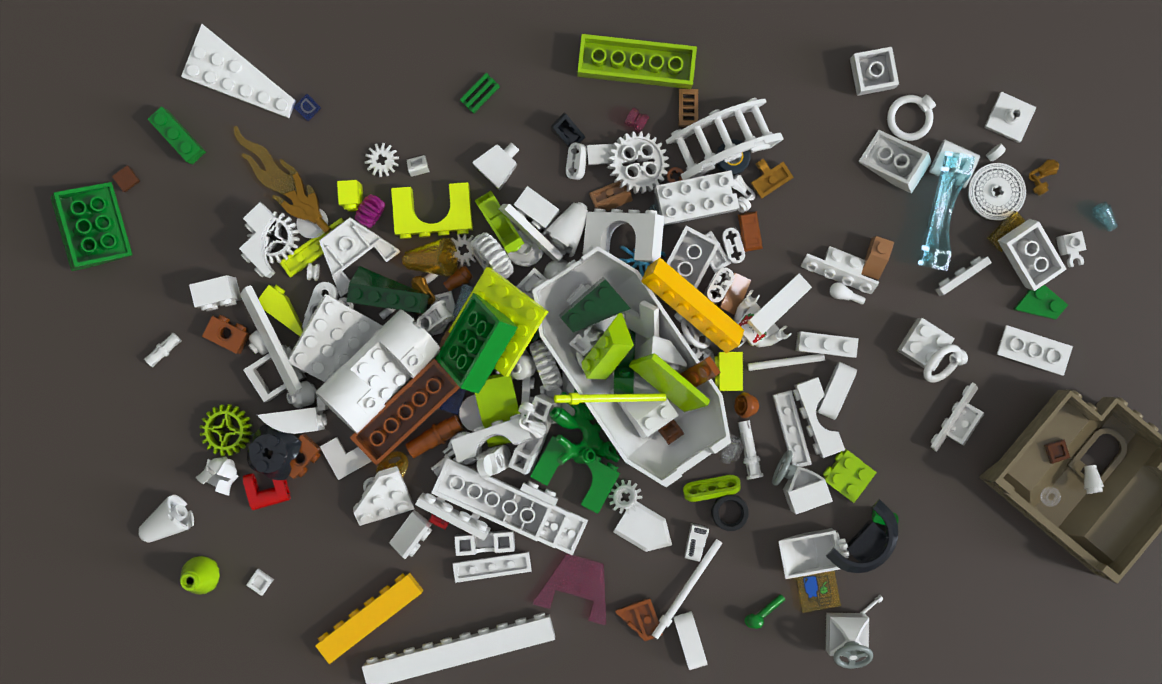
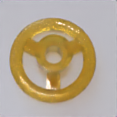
(402, 464)

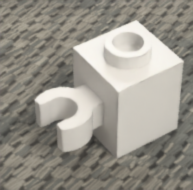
(1071, 245)

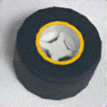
(737, 165)

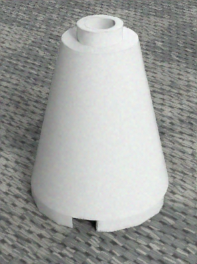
(567, 229)
(167, 520)

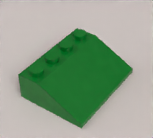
(91, 225)
(475, 344)

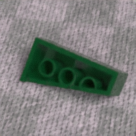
(379, 291)

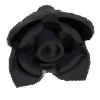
(284, 447)

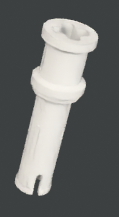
(751, 458)

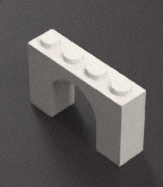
(647, 228)

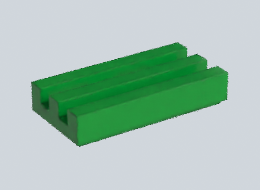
(491, 81)

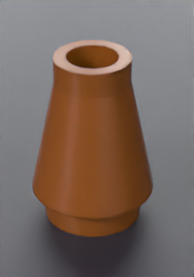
(461, 277)

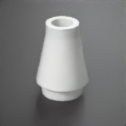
(1092, 480)

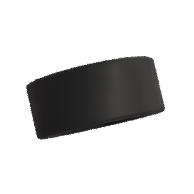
(744, 512)

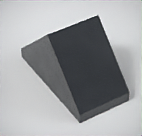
(567, 130)

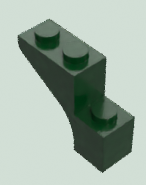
(623, 373)

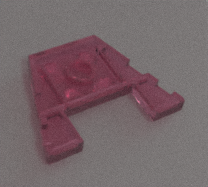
(579, 578)

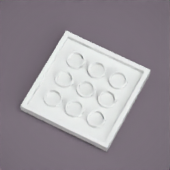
(331, 338)

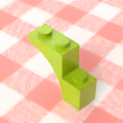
(499, 222)

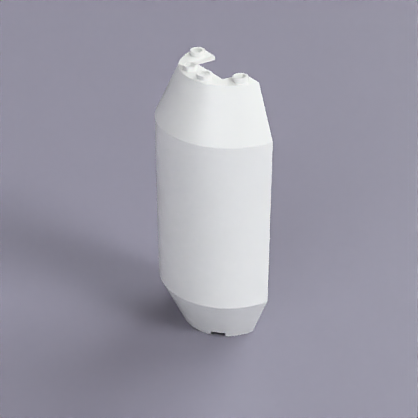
(703, 428)

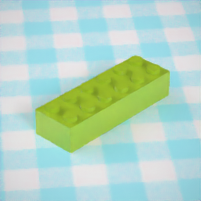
(637, 61)

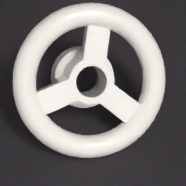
(692, 335)

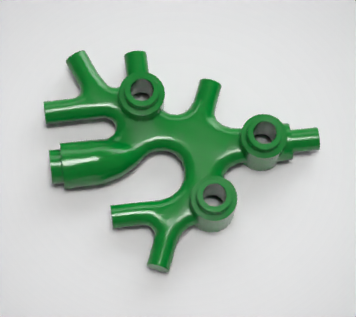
(591, 440)

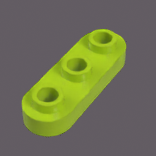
(721, 487)

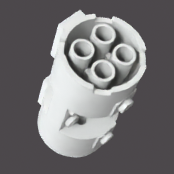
(378, 371)

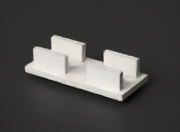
(1034, 350)

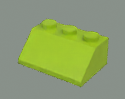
(608, 350)

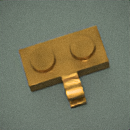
(771, 178)

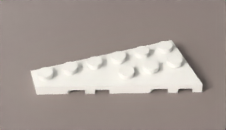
(224, 70)

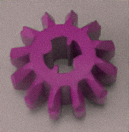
(369, 211)

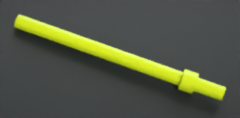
(575, 398)

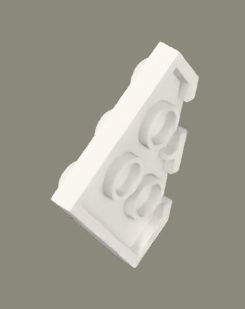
(383, 498)

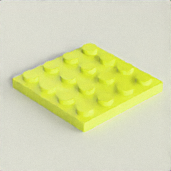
(517, 307)

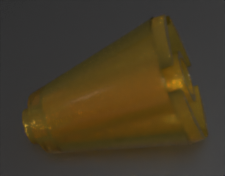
(433, 258)

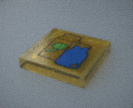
(818, 591)

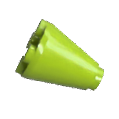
(199, 575)

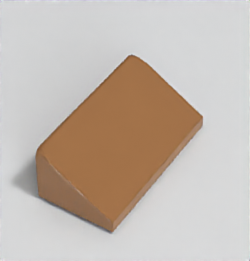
(610, 196)
(735, 294)

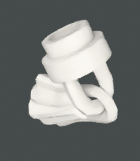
(742, 187)
(538, 429)

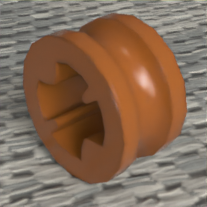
(677, 170)

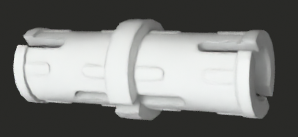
(162, 349)

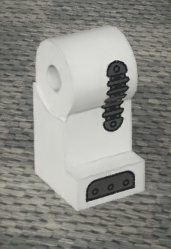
(696, 541)

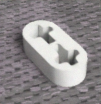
(576, 161)
(737, 244)

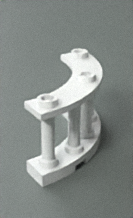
(731, 150)

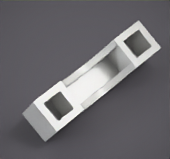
(810, 394)
(468, 445)
(527, 453)

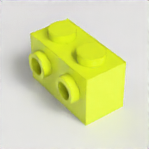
(731, 371)

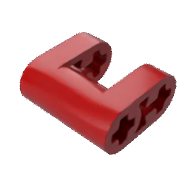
(267, 497)

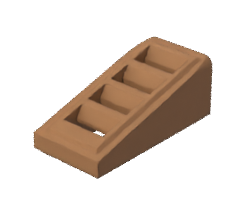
(685, 123)

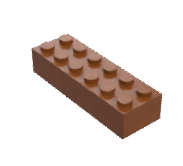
(405, 411)

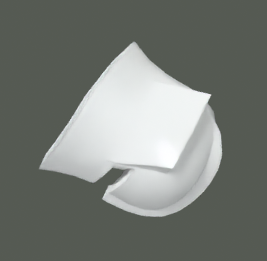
(219, 473)

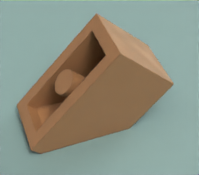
(877, 257)

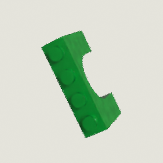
(603, 475)

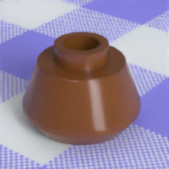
(746, 405)

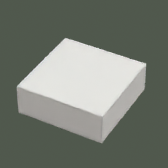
(260, 582)

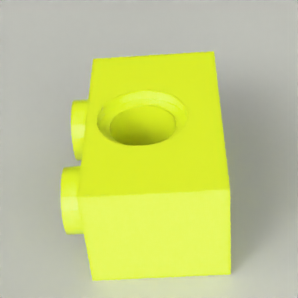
(350, 194)

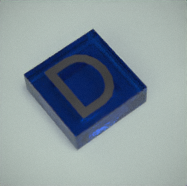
(307, 107)

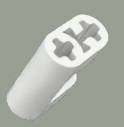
(951, 147)
(723, 288)

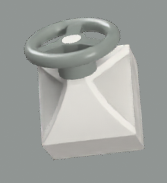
(804, 487)
(848, 637)

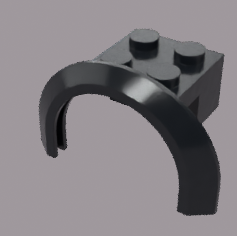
(870, 545)

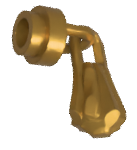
(1050, 167)
(419, 283)

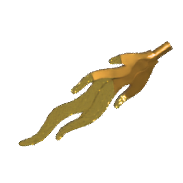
(289, 185)

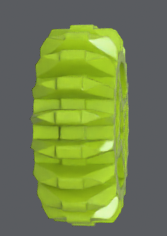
(224, 438)

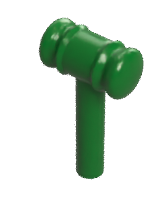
(756, 621)

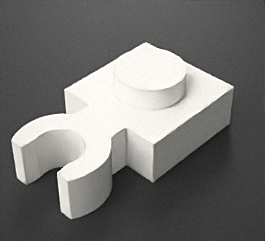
(584, 340)

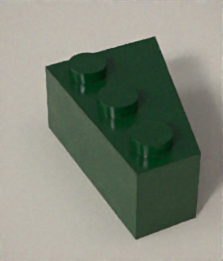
(594, 306)

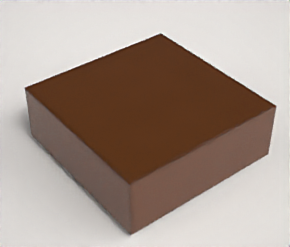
(126, 178)
(671, 432)
(1057, 451)

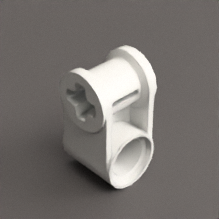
(435, 317)

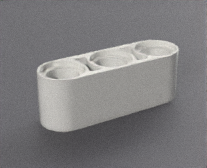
(836, 390)
(690, 640)

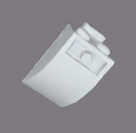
(298, 420)
(807, 552)

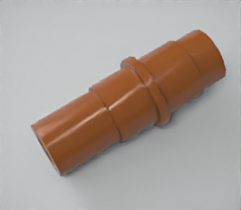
(434, 436)

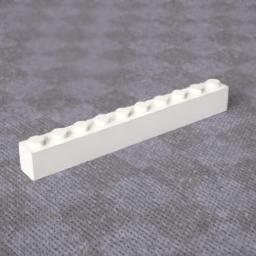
(459, 651)

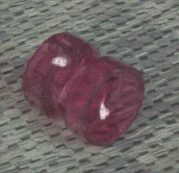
(641, 121)

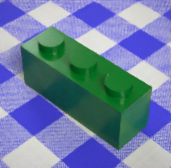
(176, 135)

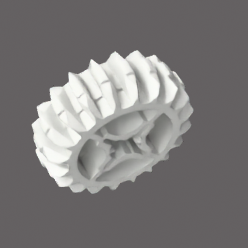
(277, 230)
(491, 254)
(546, 365)

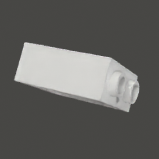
(258, 383)

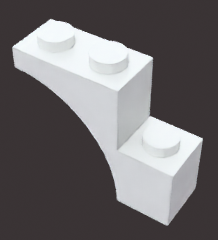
(258, 221)

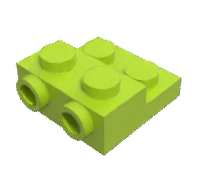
(848, 475)

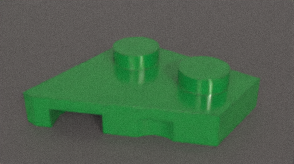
(1041, 303)

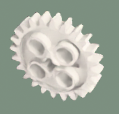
(641, 178)

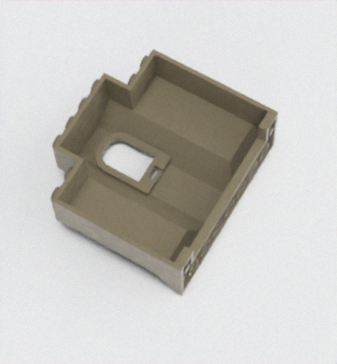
(1098, 529)

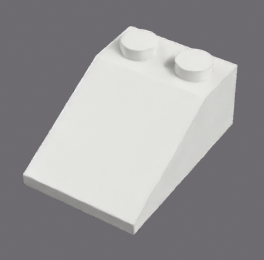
(896, 161)
(648, 415)

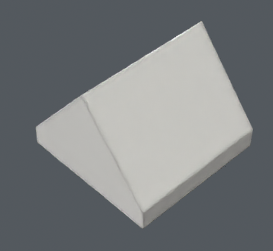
(417, 165)

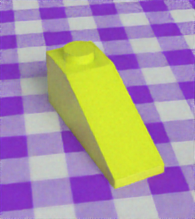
(279, 306)

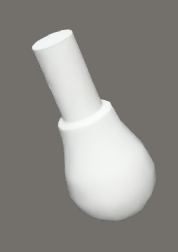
(840, 291)

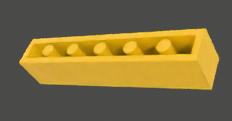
(692, 305)
(369, 618)

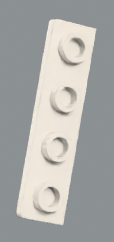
(841, 268)
(961, 422)

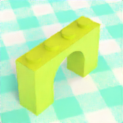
(457, 219)

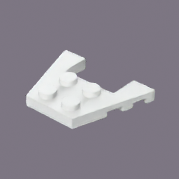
(348, 244)

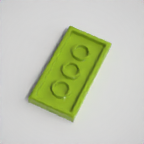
(670, 382)
(496, 403)

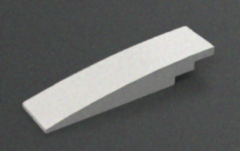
(509, 506)

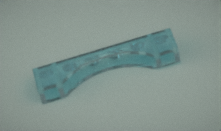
(936, 245)

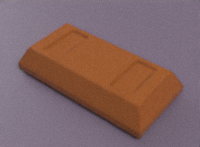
(750, 231)

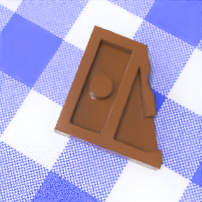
(640, 618)

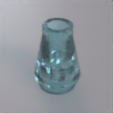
(1104, 214)

